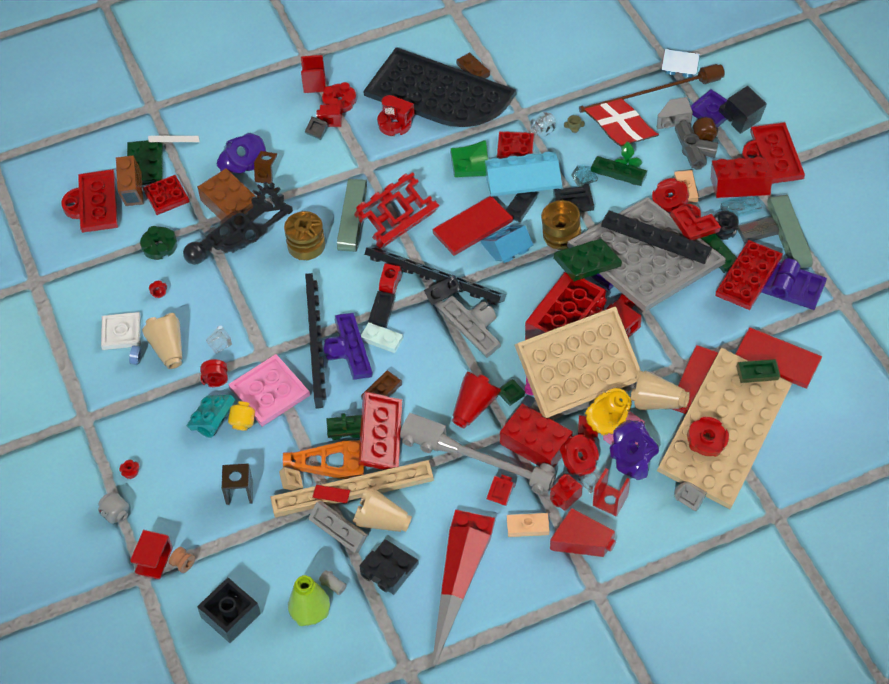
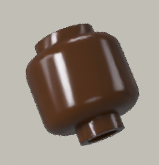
(705, 129)

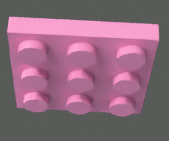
(269, 389)

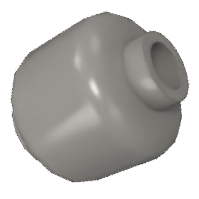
(113, 508)

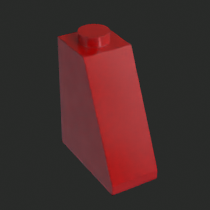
(582, 536)

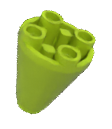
(308, 602)

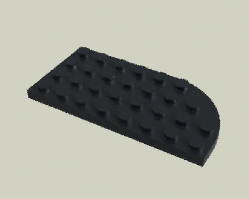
(439, 90)

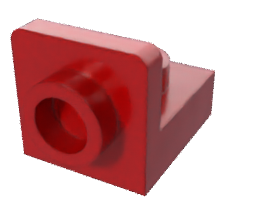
(501, 489)

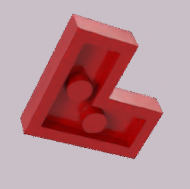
(692, 227)

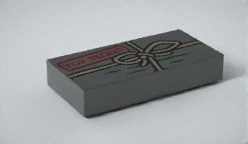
(758, 229)

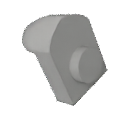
(689, 495)

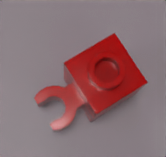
(565, 492)

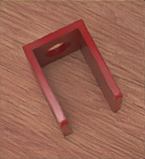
(313, 73)
(602, 490)
(151, 554)

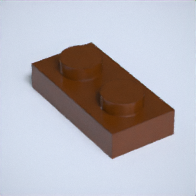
(472, 65)
(385, 385)

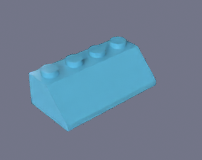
(523, 174)

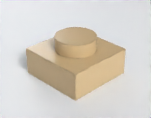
(291, 479)

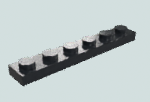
(656, 237)

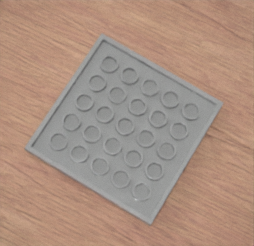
(646, 271)

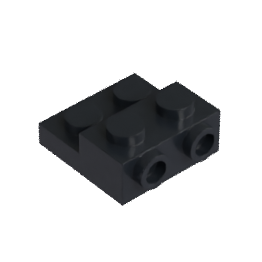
(388, 567)

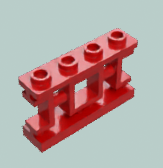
(405, 221)

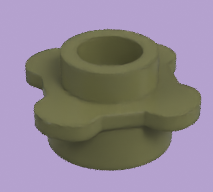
(574, 123)

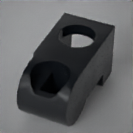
(442, 290)

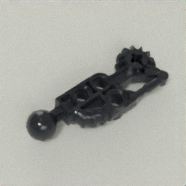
(235, 238)

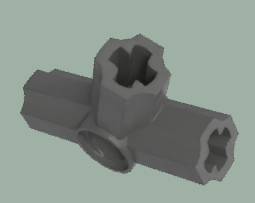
(693, 147)

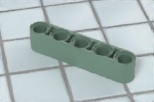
(349, 224)
(790, 230)

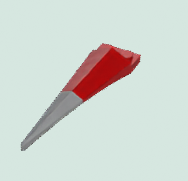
(465, 548)

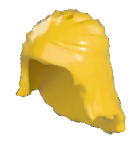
(608, 411)

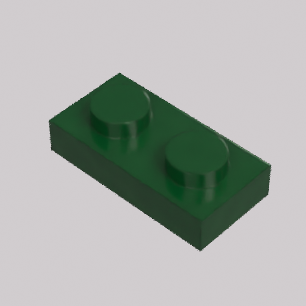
(758, 371)

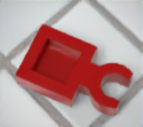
(585, 429)

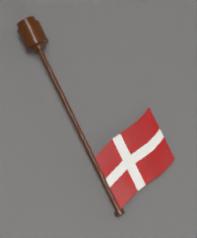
(624, 123)

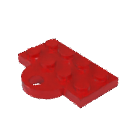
(776, 146)
(93, 201)

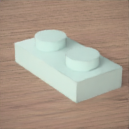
(381, 337)

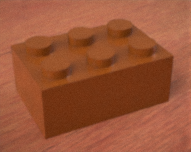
(225, 194)

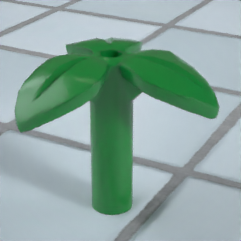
(627, 153)

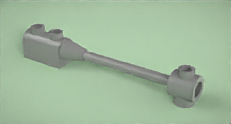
(433, 437)

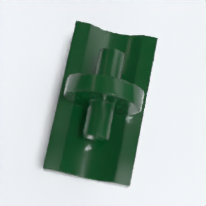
(344, 426)

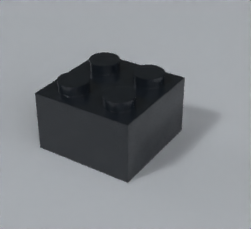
(229, 610)

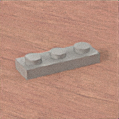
(337, 526)

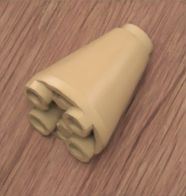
(165, 339)
(657, 393)
(380, 513)

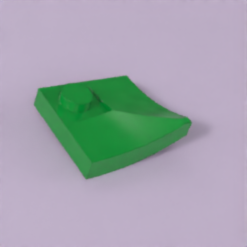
(469, 160)

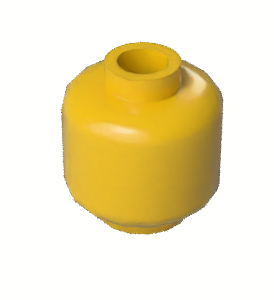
(241, 416)

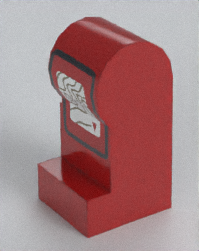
(398, 108)

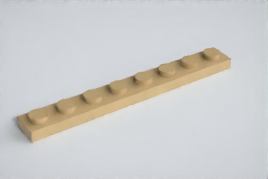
(382, 481)

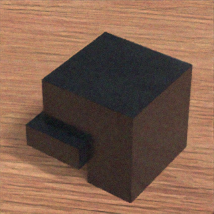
(743, 109)

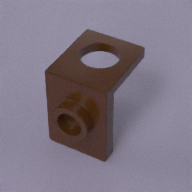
(263, 167)

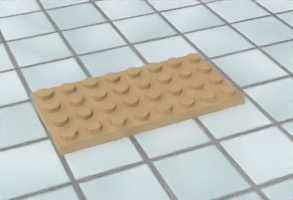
(743, 410)

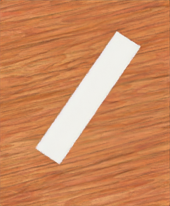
(173, 138)

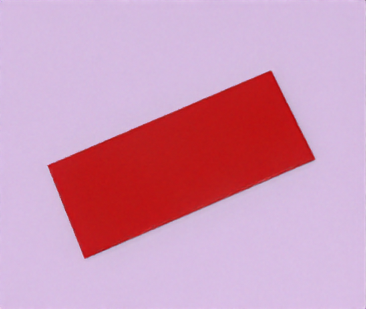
(331, 493)

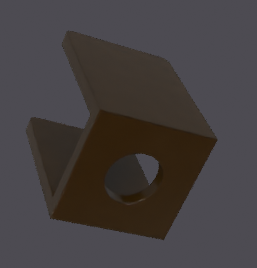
(245, 481)

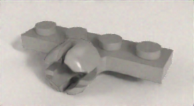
(472, 323)

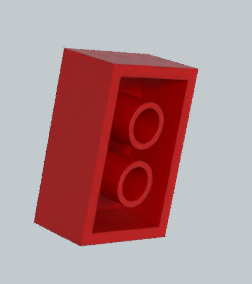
(741, 177)
(534, 436)

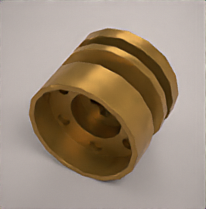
(560, 224)
(304, 235)

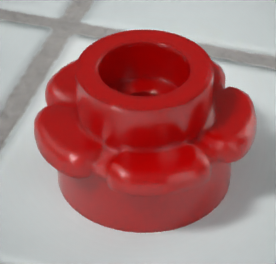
(157, 289)
(129, 473)

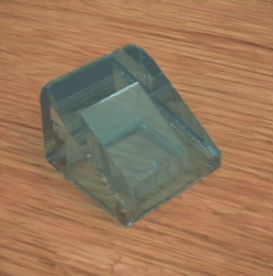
(583, 175)

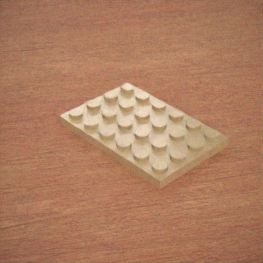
(578, 362)

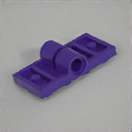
(795, 284)

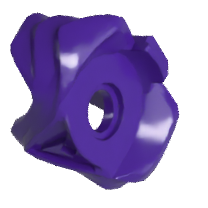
(232, 161)
(630, 458)

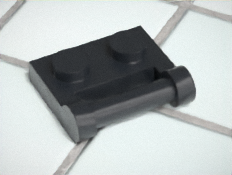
(580, 196)

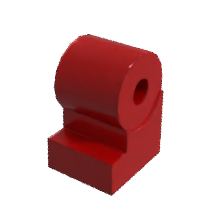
(390, 279)

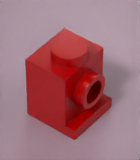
(331, 114)

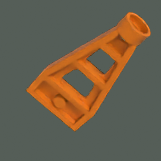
(350, 466)

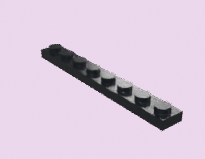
(427, 273)
(315, 345)

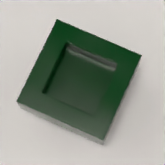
(511, 392)

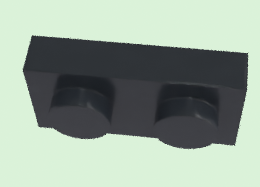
(521, 204)

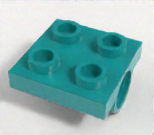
(210, 414)

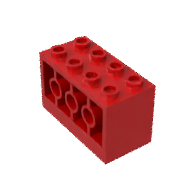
(565, 304)

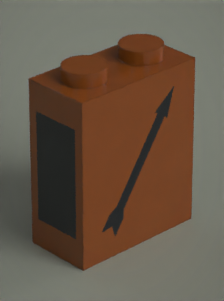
(129, 180)

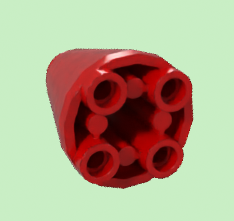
(473, 398)

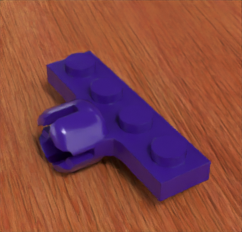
(349, 346)

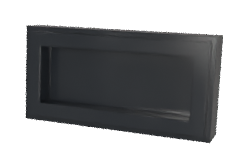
(382, 309)

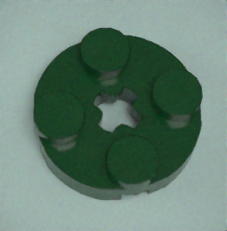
(154, 235)

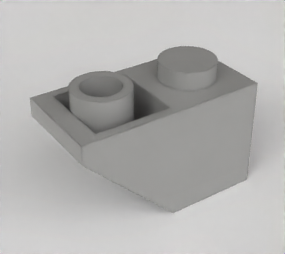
(674, 112)

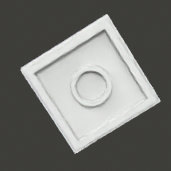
(120, 331)

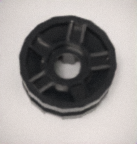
(728, 223)

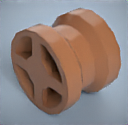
(182, 559)

